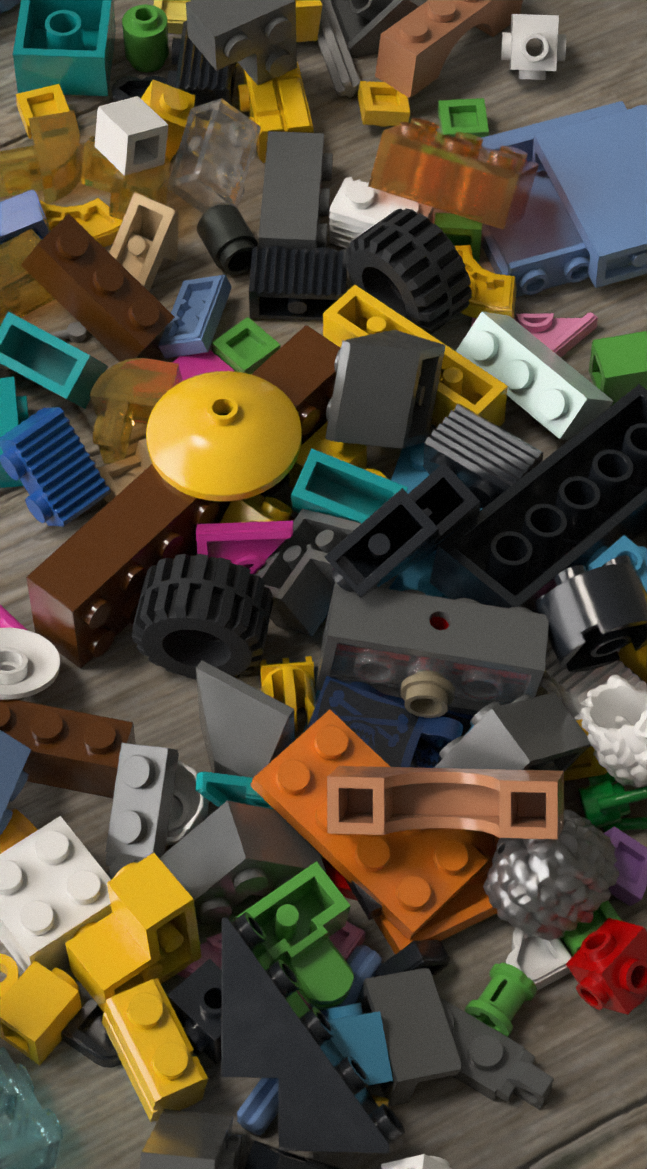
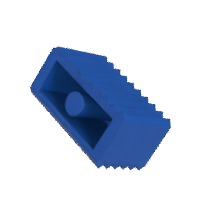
(52, 467)

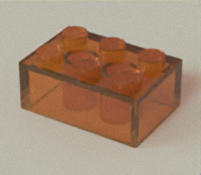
(454, 173)

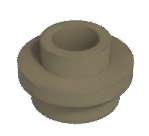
(427, 694)

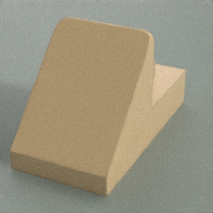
(145, 238)

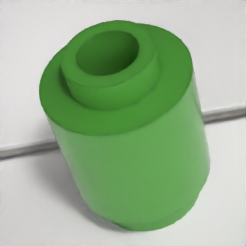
(145, 37)

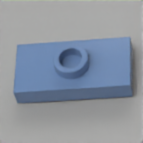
(196, 316)

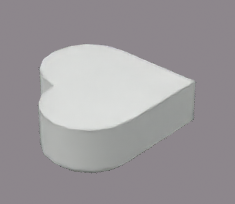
(539, 958)

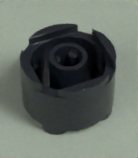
(595, 614)

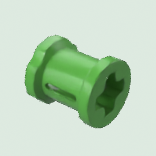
(502, 997)

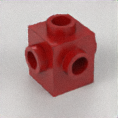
(612, 967)

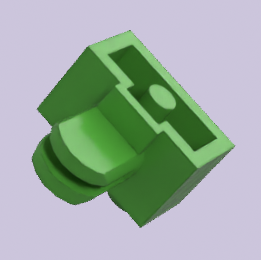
(298, 929)

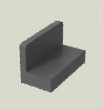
(414, 1030)

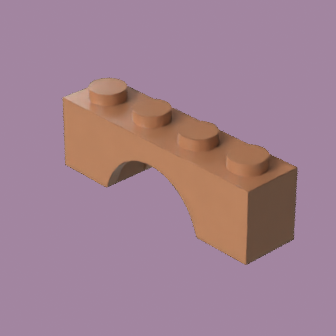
(419, 43)
(409, 798)

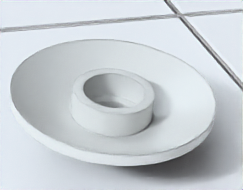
(26, 663)

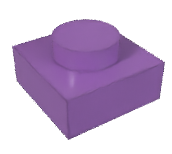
(631, 865)

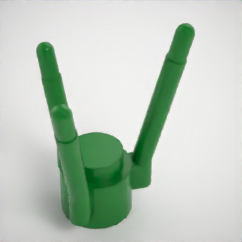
(606, 804)

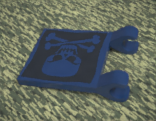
(383, 722)

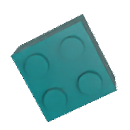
(65, 45)

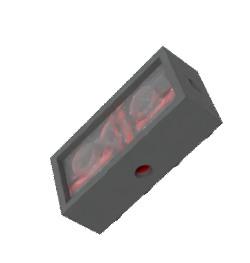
(395, 633)

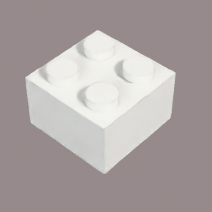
(48, 894)

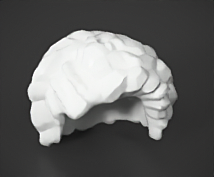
(618, 729)

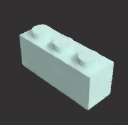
(534, 375)

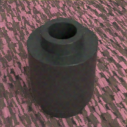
(227, 238)

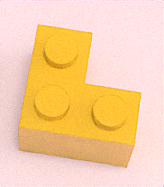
(142, 939)

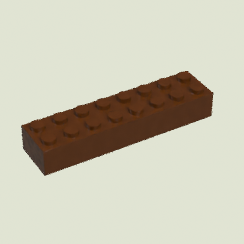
(96, 577)

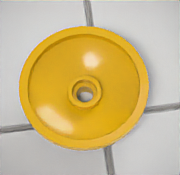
(229, 453)

